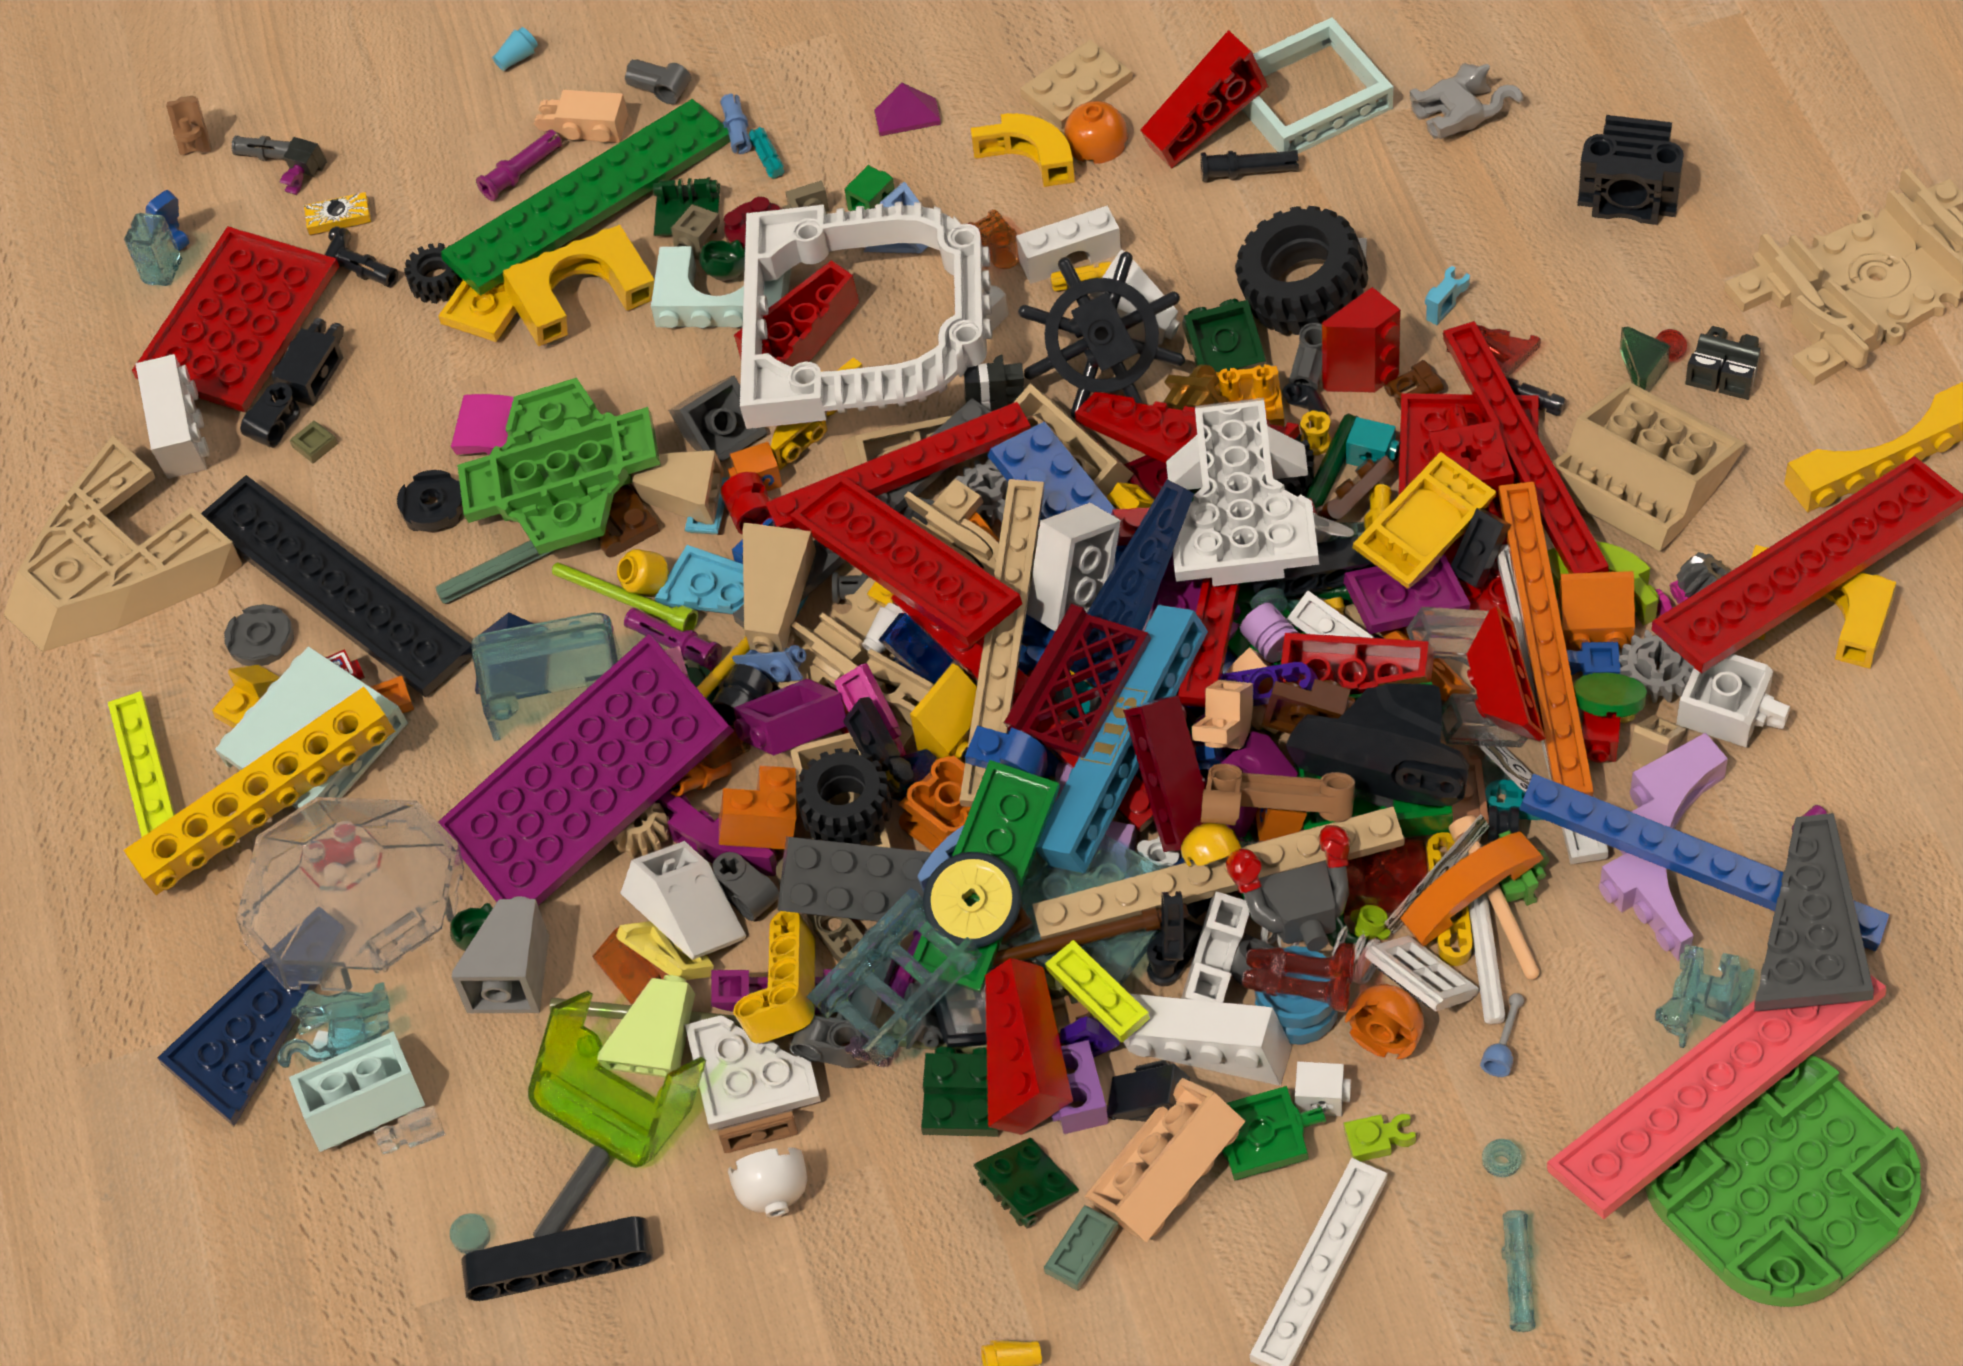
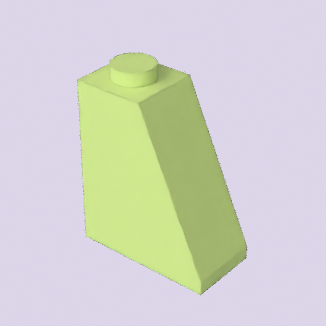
(652, 1031)

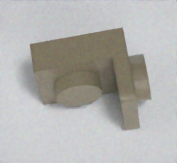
(807, 195)
(694, 228)

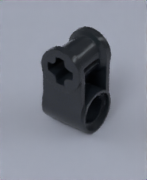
(271, 419)
(1168, 972)

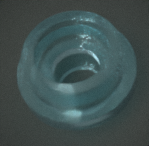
(1503, 1148)

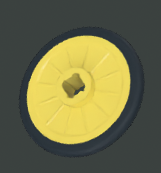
(958, 879)

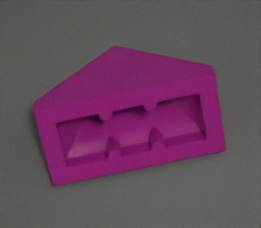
(906, 111)

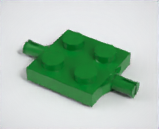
(1271, 1133)

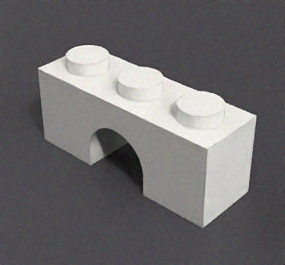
(1088, 232)
(1216, 948)

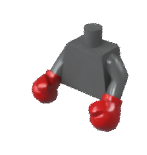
(1301, 900)

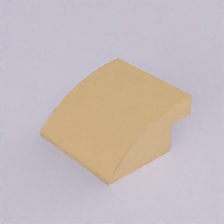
(1644, 464)

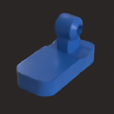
(168, 206)

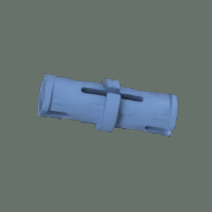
(736, 123)

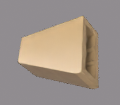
(683, 484)

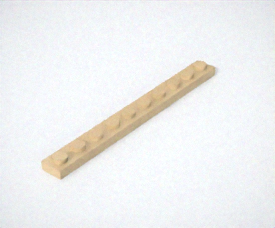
(1004, 641)
(1127, 897)

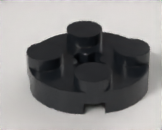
(433, 516)

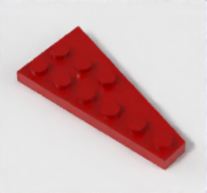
(1145, 427)

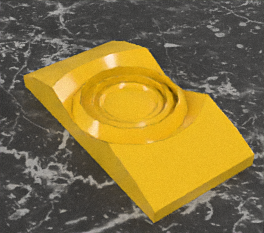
(1424, 520)

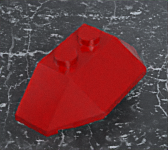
(1502, 679)

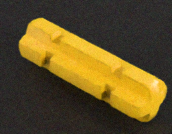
(1084, 272)

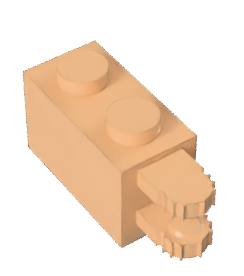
(584, 116)

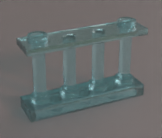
(884, 942)

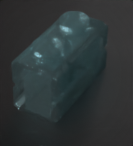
(153, 249)

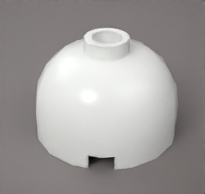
(769, 1180)

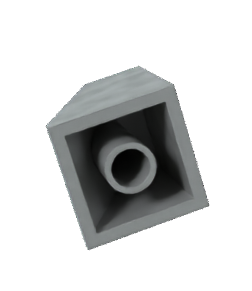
(505, 960)

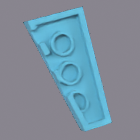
(705, 583)

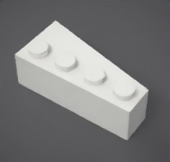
(1213, 1037)

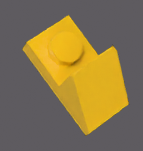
(248, 688)

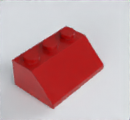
(1361, 345)

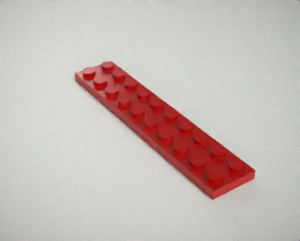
(1807, 564)

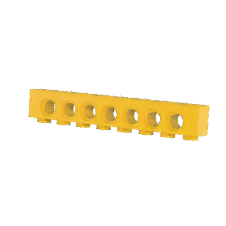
(242, 791)

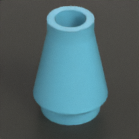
(516, 48)

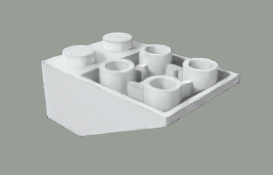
(683, 900)

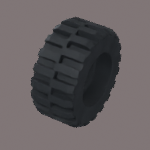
(1292, 239)

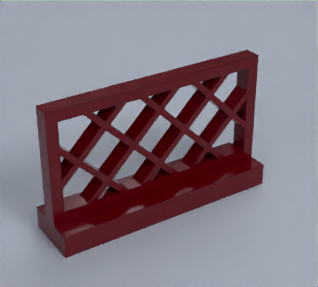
(1048, 677)

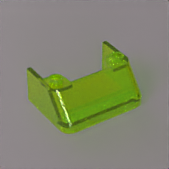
(599, 1104)

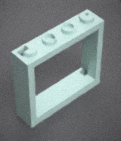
(1334, 118)

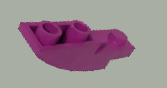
(702, 834)

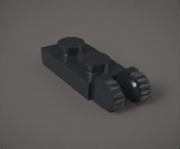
(873, 738)

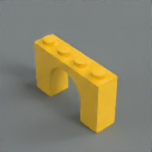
(604, 254)
(1865, 607)

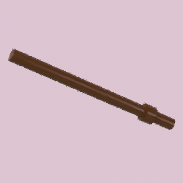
(1149, 920)

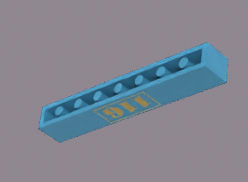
(1106, 772)

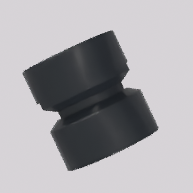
(740, 686)

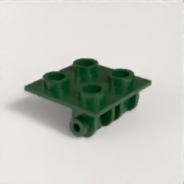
(675, 199)
(1024, 1180)

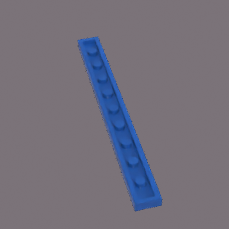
(1672, 849)

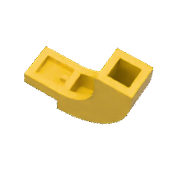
(1031, 138)

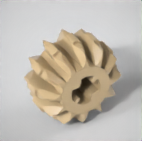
(644, 832)

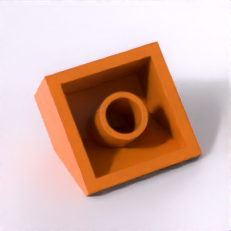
(1597, 608)

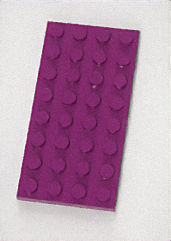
(585, 776)

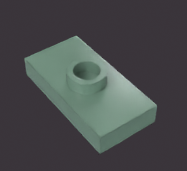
(1081, 1247)

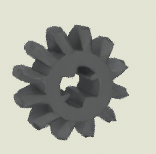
(1699, 573)

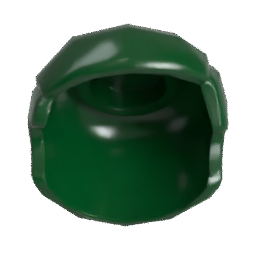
(723, 259)
(467, 924)

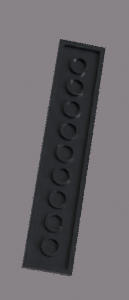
(338, 586)

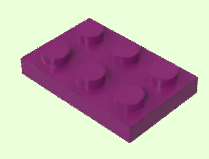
(1389, 605)

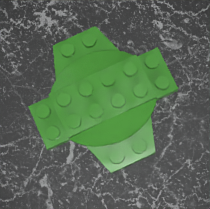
(558, 466)

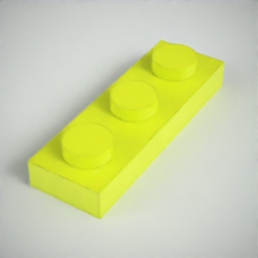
(1097, 991)

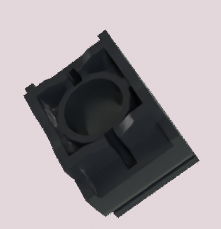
(1631, 170)

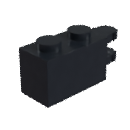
(310, 361)

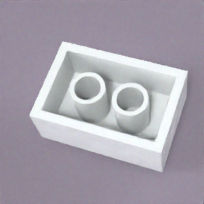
(172, 416)
(1071, 562)

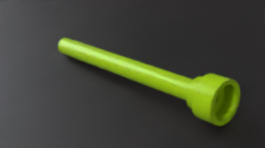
(677, 617)

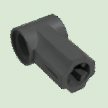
(665, 82)
(1308, 359)

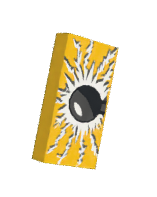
(338, 212)

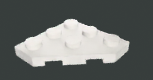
(747, 1077)

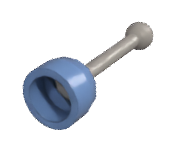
(1498, 1058)

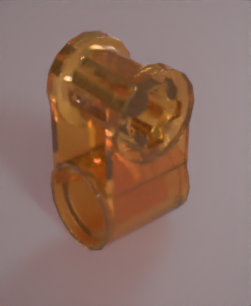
(999, 238)

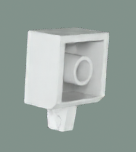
(1731, 700)

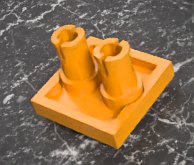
(1254, 384)

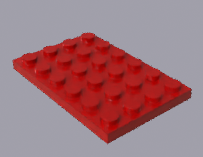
(241, 314)

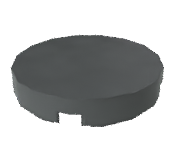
(259, 635)

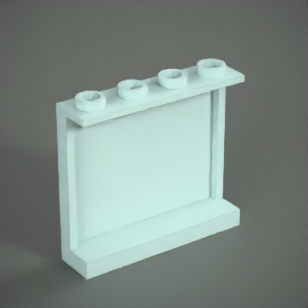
(292, 702)

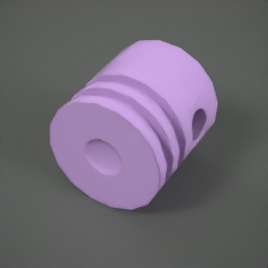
(1266, 630)

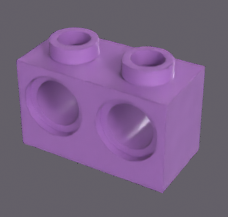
(1084, 1088)

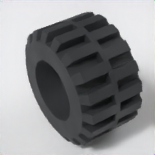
(841, 774)

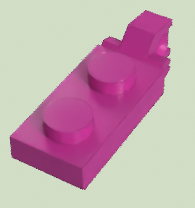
(861, 684)

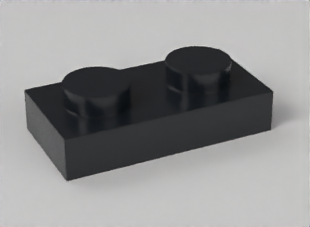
(1479, 547)

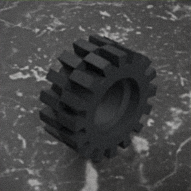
(430, 287)

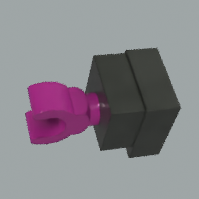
(302, 158)

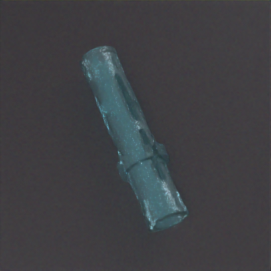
(1517, 1255)

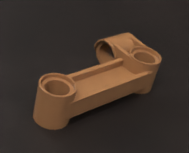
(1230, 789)

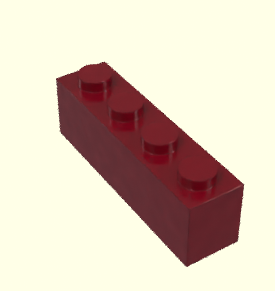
(1168, 767)

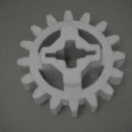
(992, 487)
(1640, 663)

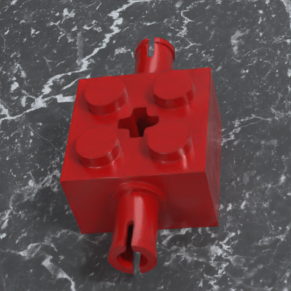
(1475, 448)

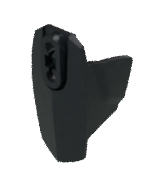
(1386, 745)

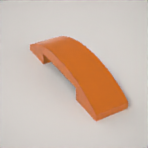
(1467, 881)

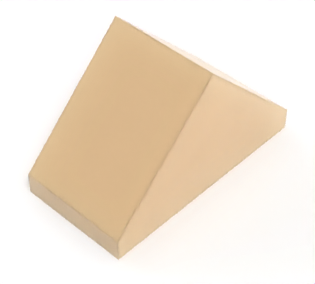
(1654, 739)

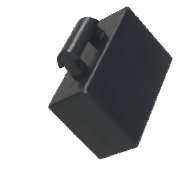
(1141, 1092)

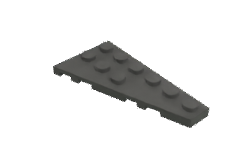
(1815, 932)

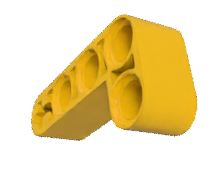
(791, 977)

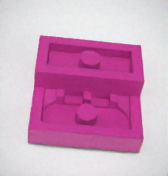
(481, 423)

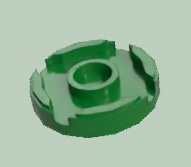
(1609, 693)

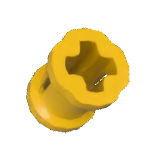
(1319, 429)

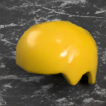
(1209, 843)

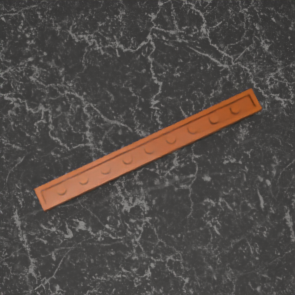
(1544, 638)

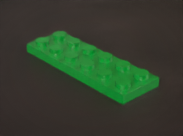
(1007, 824)

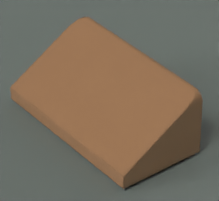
(757, 1131)

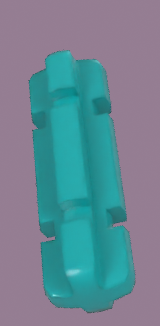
(766, 152)

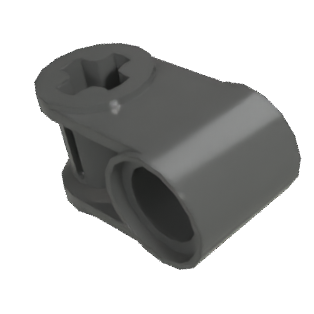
(744, 885)

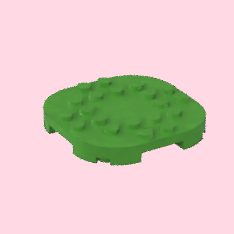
(1793, 1190)

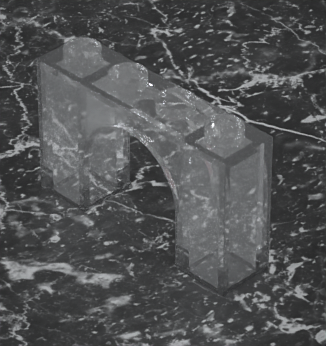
(1450, 637)

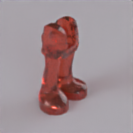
(1273, 964)

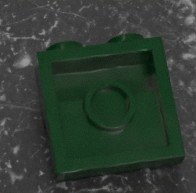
(1224, 336)
(956, 1094)

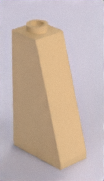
(774, 581)

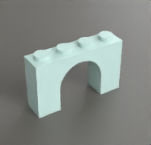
(681, 305)

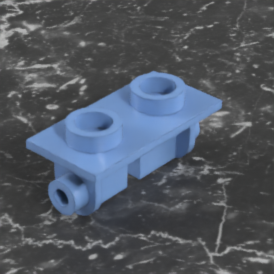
(775, 665)

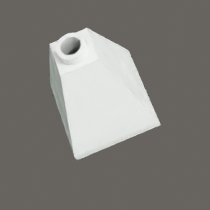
(1140, 281)

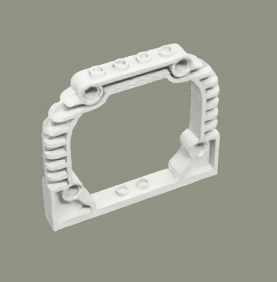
(802, 393)

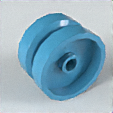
(1300, 1017)

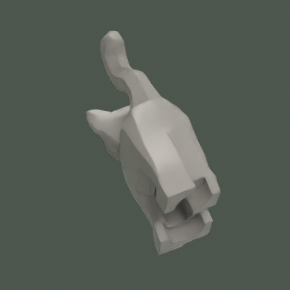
(1457, 101)

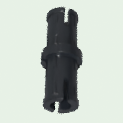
(382, 273)

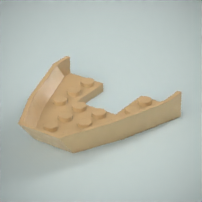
(93, 578)

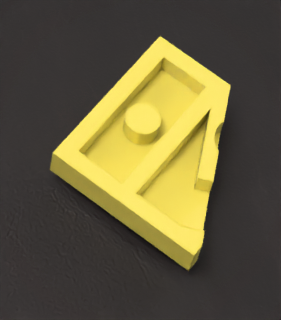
(662, 952)

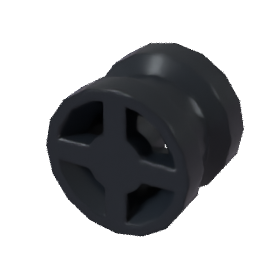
(1502, 821)

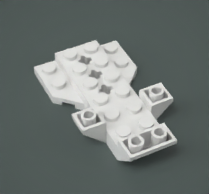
(1241, 517)

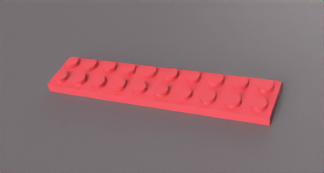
(1695, 1098)

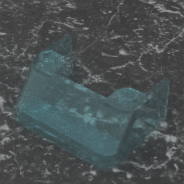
(540, 661)

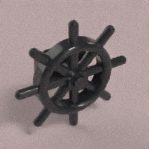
(1104, 333)

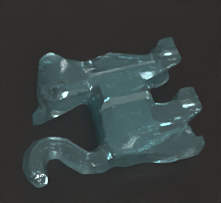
(1704, 994)
(346, 1022)

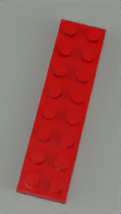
(907, 560)

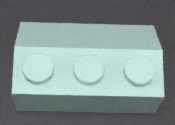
(356, 1091)

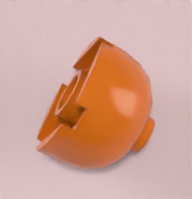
(1096, 132)
(1386, 1020)

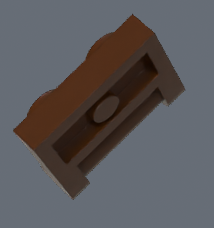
(631, 521)

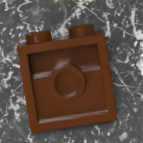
(1292, 703)

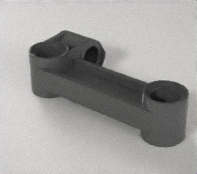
(824, 1036)

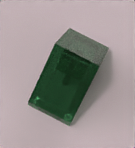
(1643, 357)

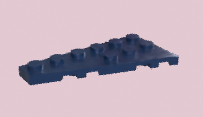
(1138, 574)
(235, 1042)

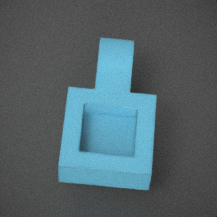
(1443, 298)

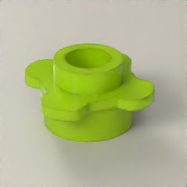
(1371, 922)

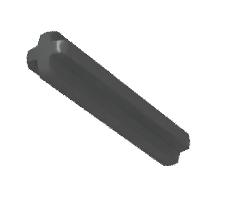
(573, 1192)

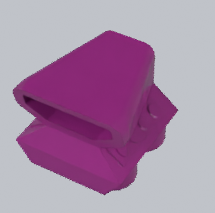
(1257, 757)

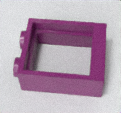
(789, 716)

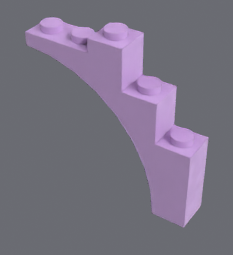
(1662, 794)

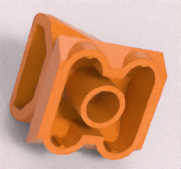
(934, 804)

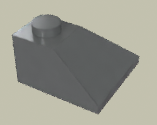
(714, 420)

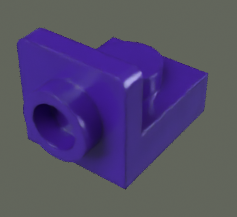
(1089, 1029)

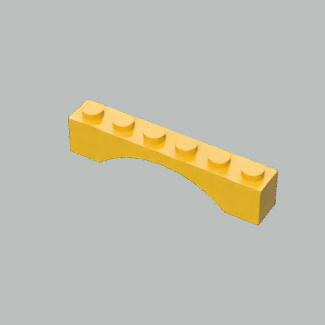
(1828, 475)

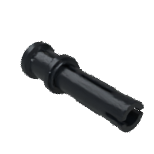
(1233, 164)

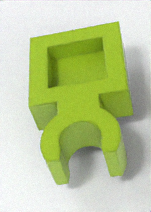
(1372, 1139)

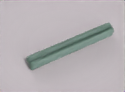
(487, 572)

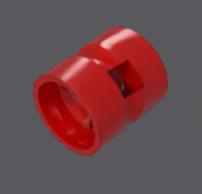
(745, 499)

